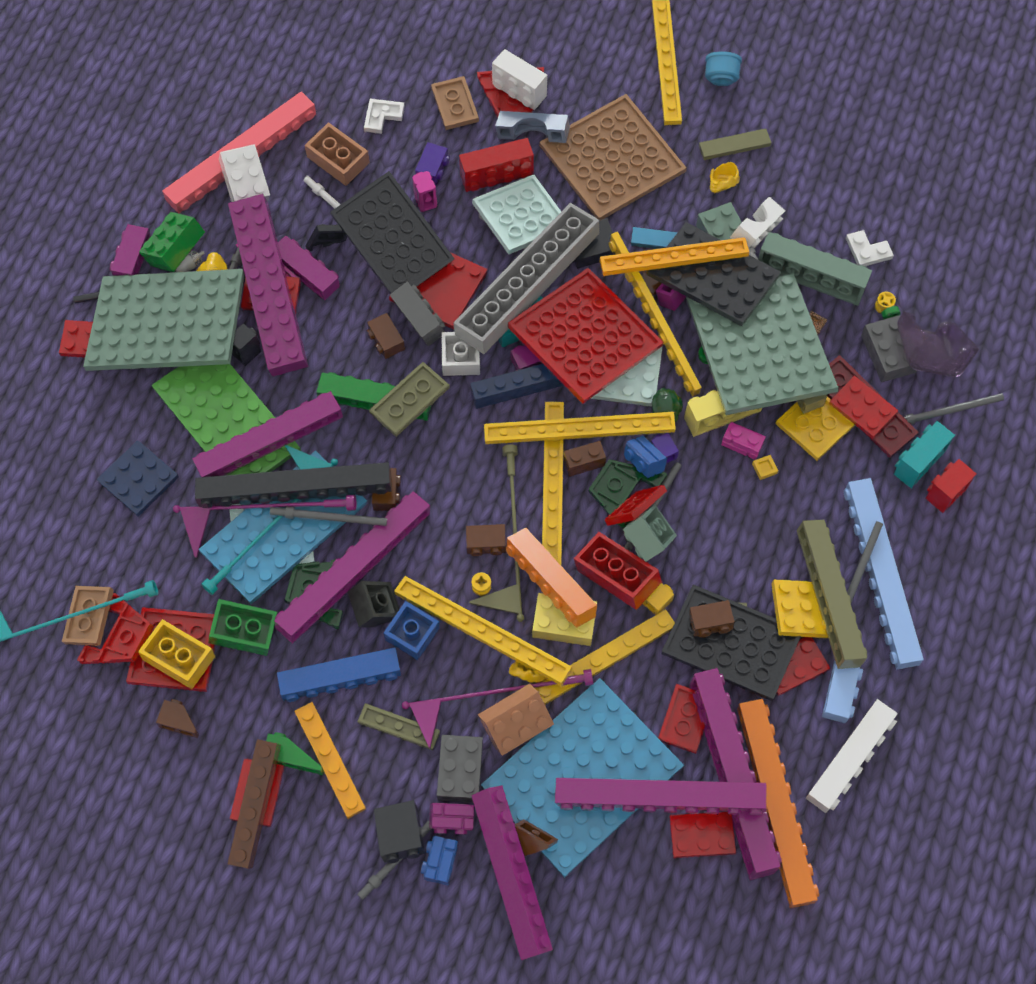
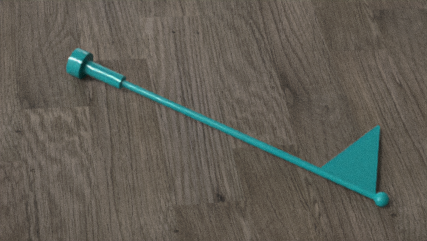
(303, 461)
(150, 589)

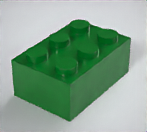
(172, 241)
(242, 627)

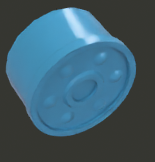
(722, 68)

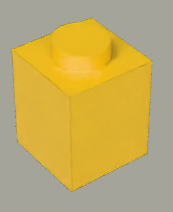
(659, 599)

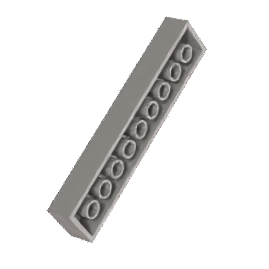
(526, 278)

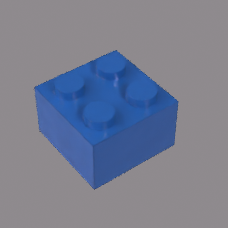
(411, 630)

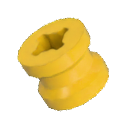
(886, 298)
(481, 588)

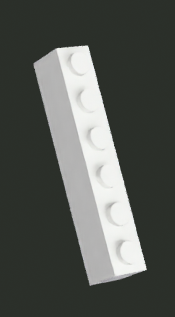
(851, 756)

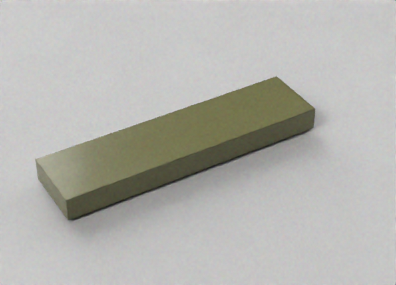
(734, 144)
(394, 725)

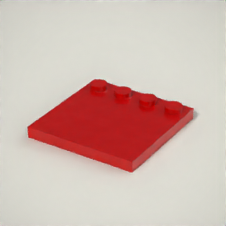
(452, 289)
(192, 623)

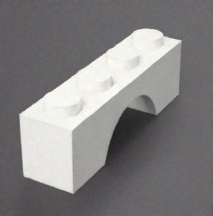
(766, 218)

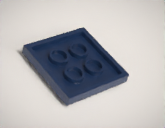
(137, 478)

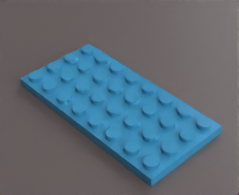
(277, 550)

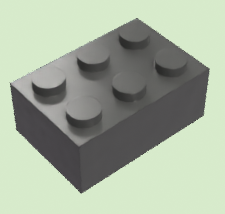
(418, 313)
(886, 349)
(459, 768)

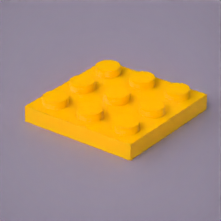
(815, 430)
(797, 609)

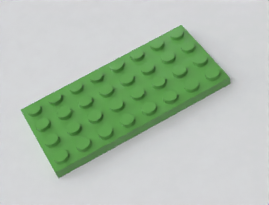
(217, 406)

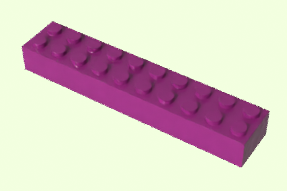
(268, 285)
(732, 766)

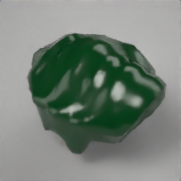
(667, 401)

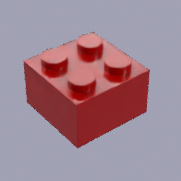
(950, 485)

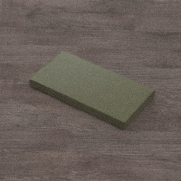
(409, 399)

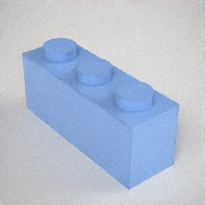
(841, 693)

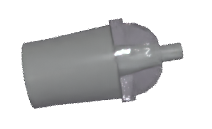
(190, 262)

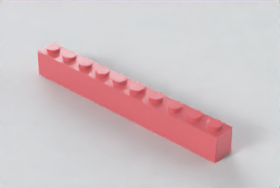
(263, 134)

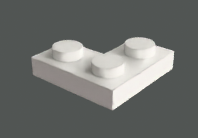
(379, 111)
(864, 252)

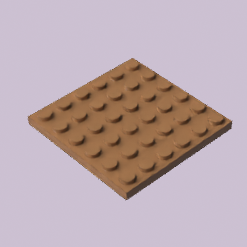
(613, 157)

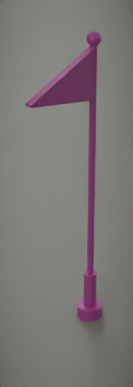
(196, 517)
(427, 711)

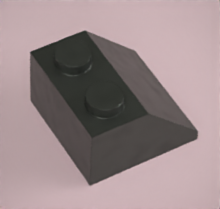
(373, 603)

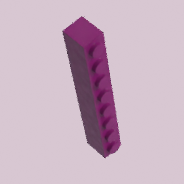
(269, 436)
(511, 872)

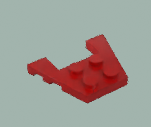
(498, 98)
(124, 639)

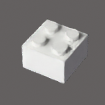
(458, 356)

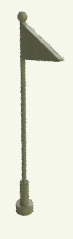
(508, 598)

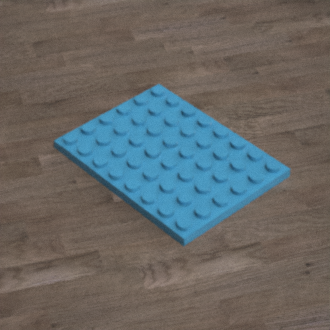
(590, 741)

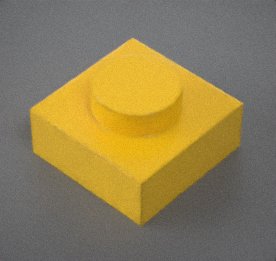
(765, 467)

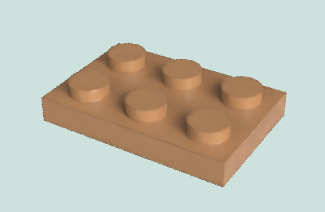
(454, 103)
(90, 626)

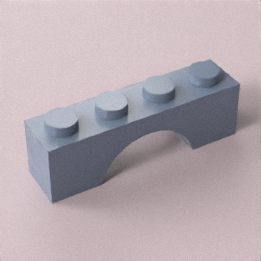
(512, 124)

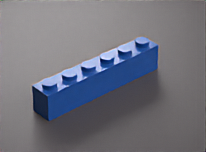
(338, 674)

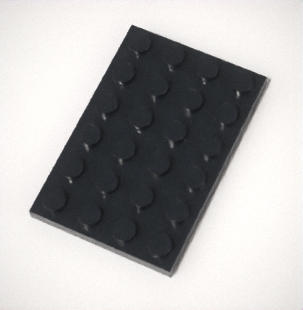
(392, 234)
(724, 286)
(747, 656)

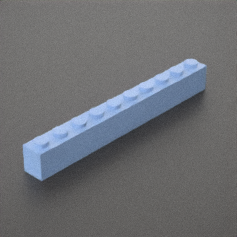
(883, 576)

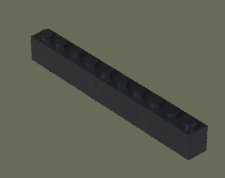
(293, 485)

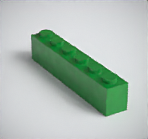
(357, 392)

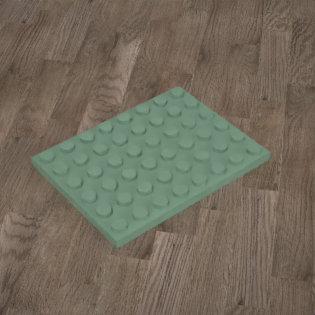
(165, 320)
(770, 356)

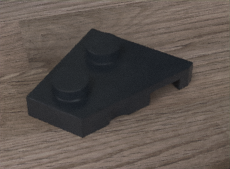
(326, 236)

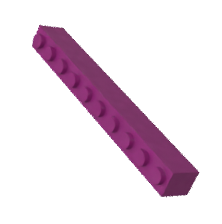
(351, 567)
(661, 795)

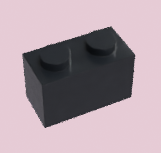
(245, 344)

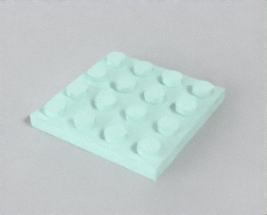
(517, 212)
(636, 385)

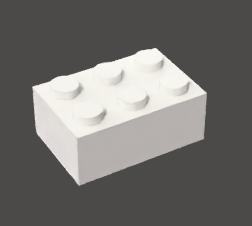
(519, 79)
(243, 173)

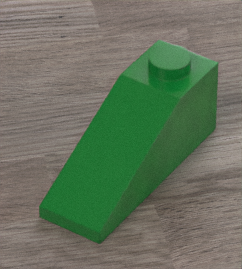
(293, 756)

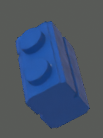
(645, 456)
(440, 860)

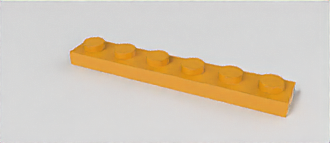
(330, 760)

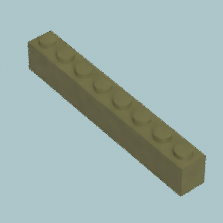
(831, 594)

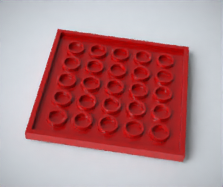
(585, 335)

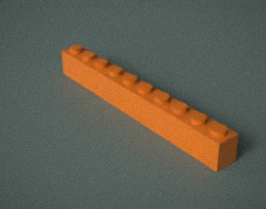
(781, 812)

